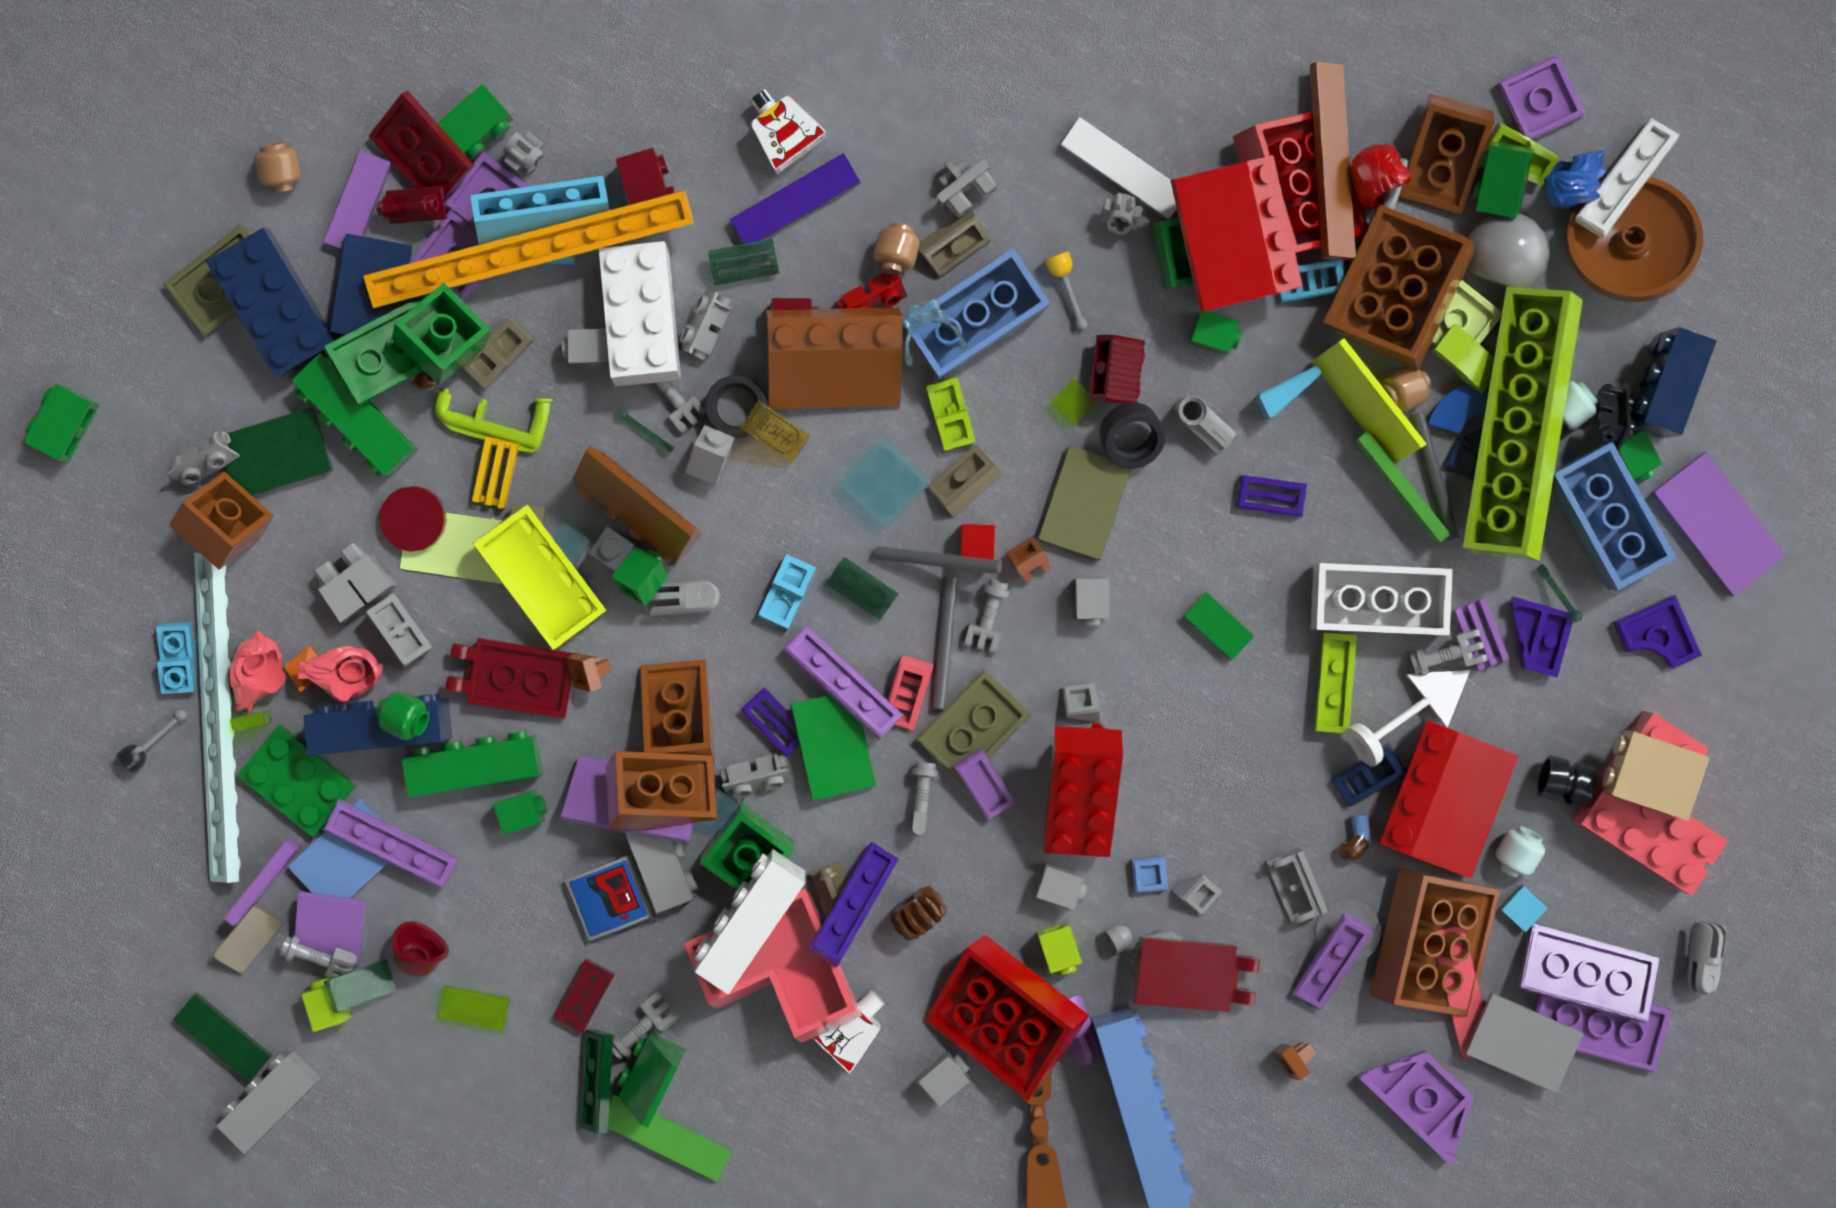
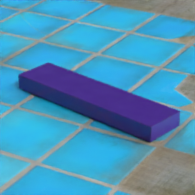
(795, 200)
(853, 904)

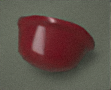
(417, 949)

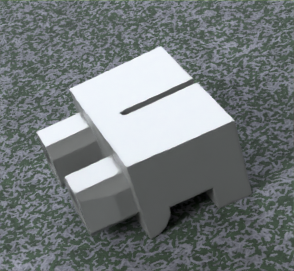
(356, 586)

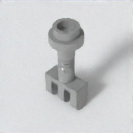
(682, 407)
(996, 590)
(1464, 649)
(924, 772)
(337, 964)
(653, 1017)

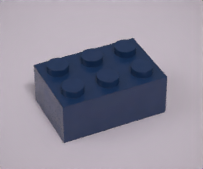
(1671, 381)

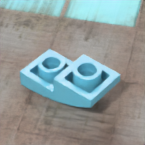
(177, 658)

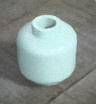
(1579, 405)
(1520, 851)

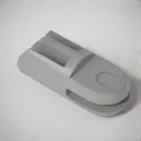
(691, 598)
(1705, 956)

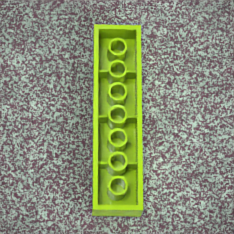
(1523, 423)

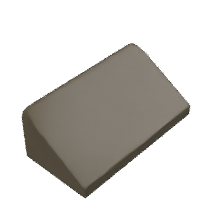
(953, 243)
(964, 481)
(248, 938)

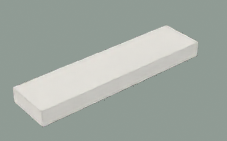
(1121, 167)
(1627, 178)

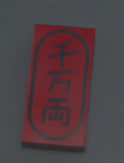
(584, 995)

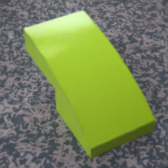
(1543, 159)
(1467, 357)
(950, 413)

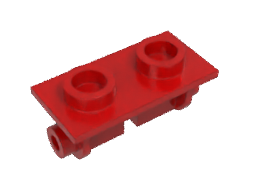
(885, 293)

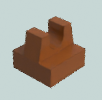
(1028, 557)
(587, 671)
(1294, 1059)

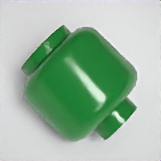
(402, 715)

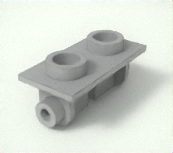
(707, 312)
(197, 465)
(770, 775)

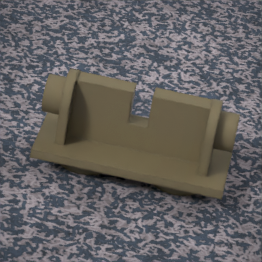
(829, 884)

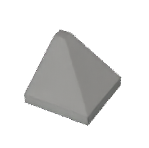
(1081, 702)
(1197, 892)

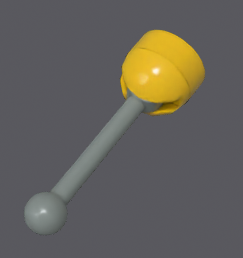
(1060, 267)

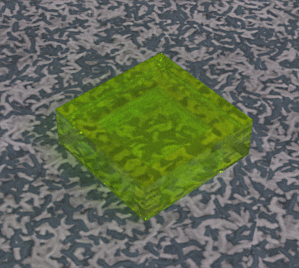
(1073, 402)
(251, 720)

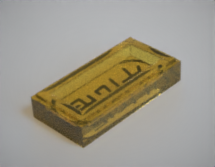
(775, 431)

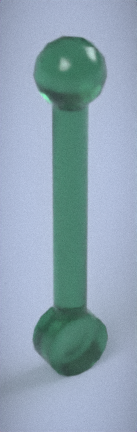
(622, 414)
(1575, 615)

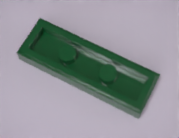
(222, 1037)
(596, 1081)

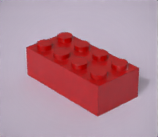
(1083, 791)

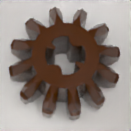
(918, 913)

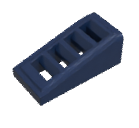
(1375, 784)

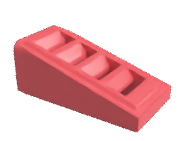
(914, 666)

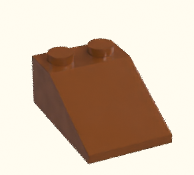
(1447, 153)
(677, 708)
(659, 789)

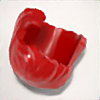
(1377, 171)

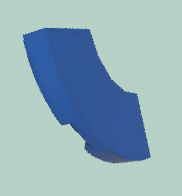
(1458, 408)

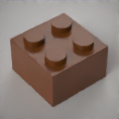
(221, 520)

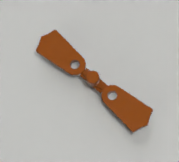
(1043, 1180)

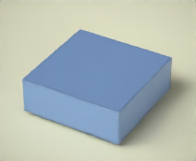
(1149, 874)

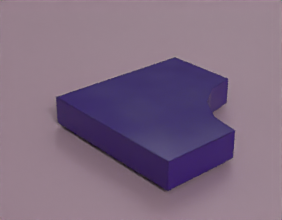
(1660, 630)

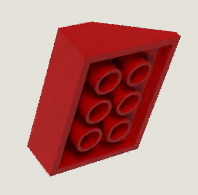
(1294, 155)
(1236, 233)
(1447, 799)
(1006, 1016)

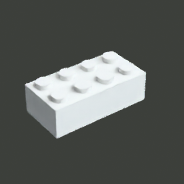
(639, 314)
(1381, 599)
(750, 921)

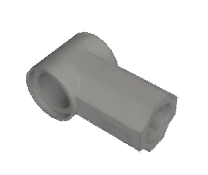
(1206, 425)

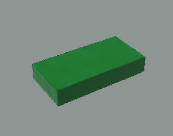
(1218, 625)

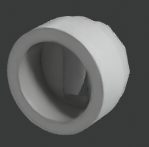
(1118, 937)

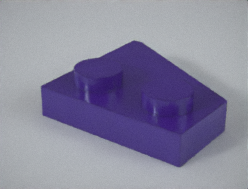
(1541, 635)

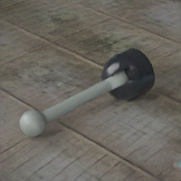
(134, 756)

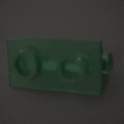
(862, 588)

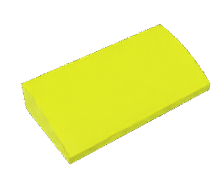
(1368, 401)
(539, 576)

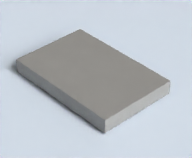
(1523, 1042)

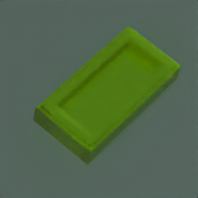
(474, 1007)

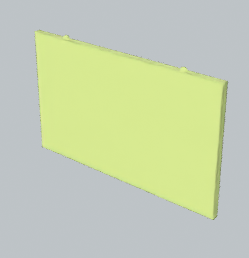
(454, 551)

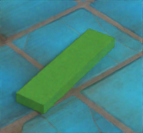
(1401, 487)
(670, 1140)

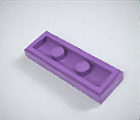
(358, 199)
(263, 881)
(1332, 961)

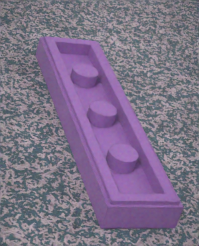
(842, 683)
(391, 844)

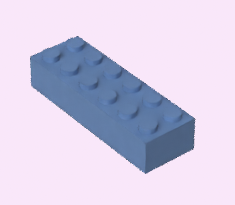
(1138, 1102)

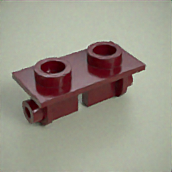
(413, 205)

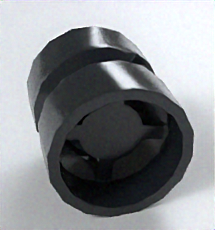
(1561, 780)

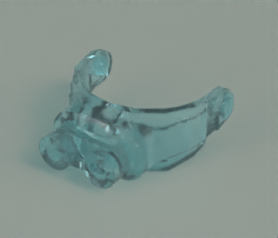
(927, 315)

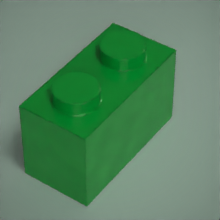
(476, 122)
(1503, 179)
(60, 422)

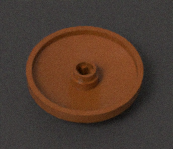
(1645, 251)

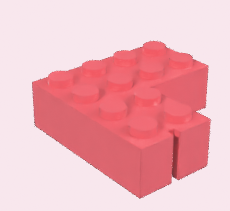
(1655, 840)
(806, 985)

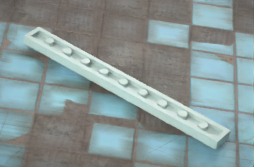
(216, 716)

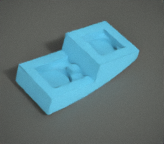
(786, 592)

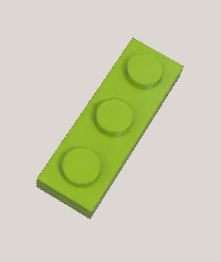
(1335, 682)

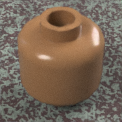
(277, 166)
(896, 248)
(1407, 387)

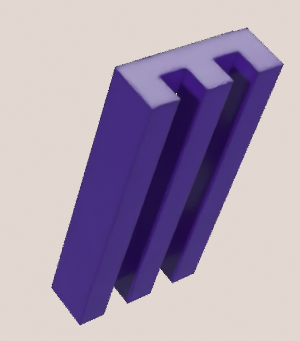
(1243, 492)
(755, 701)

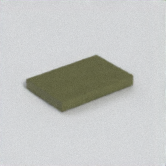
(199, 291)
(1084, 503)
(978, 717)

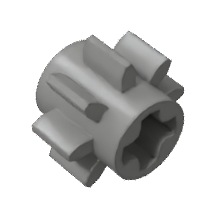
(523, 152)
(1121, 214)

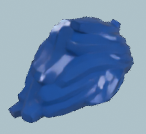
(1575, 180)

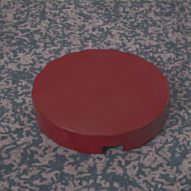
(413, 518)

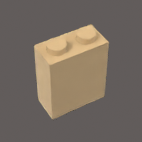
(1655, 774)

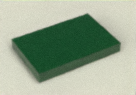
(278, 452)

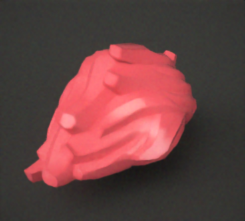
(256, 671)
(342, 672)

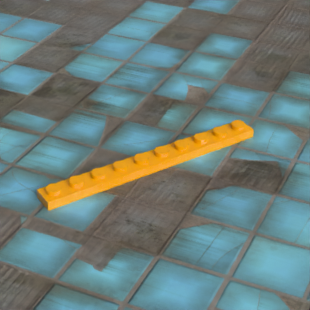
(529, 248)

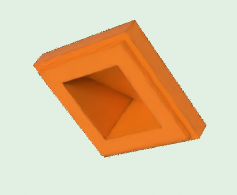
(291, 668)

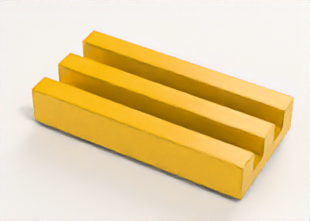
(483, 468)

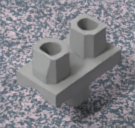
(976, 177)

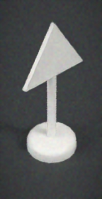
(1438, 690)

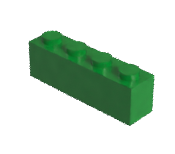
(363, 426)
(471, 765)

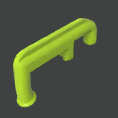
(480, 428)

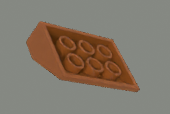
(1400, 286)
(834, 358)
(636, 505)
(1409, 951)

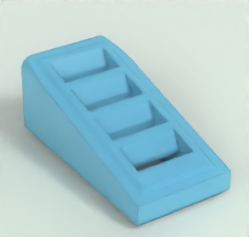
(1339, 271)
(1279, 396)

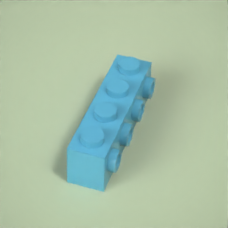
(535, 207)

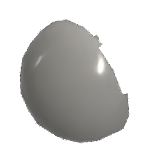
(1509, 251)

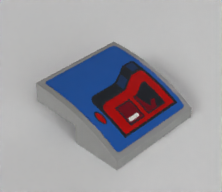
(609, 897)

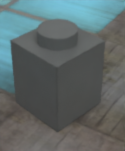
(612, 548)

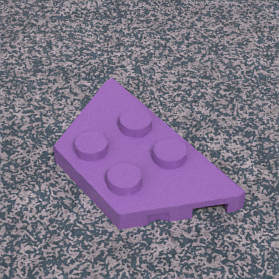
(1424, 1099)

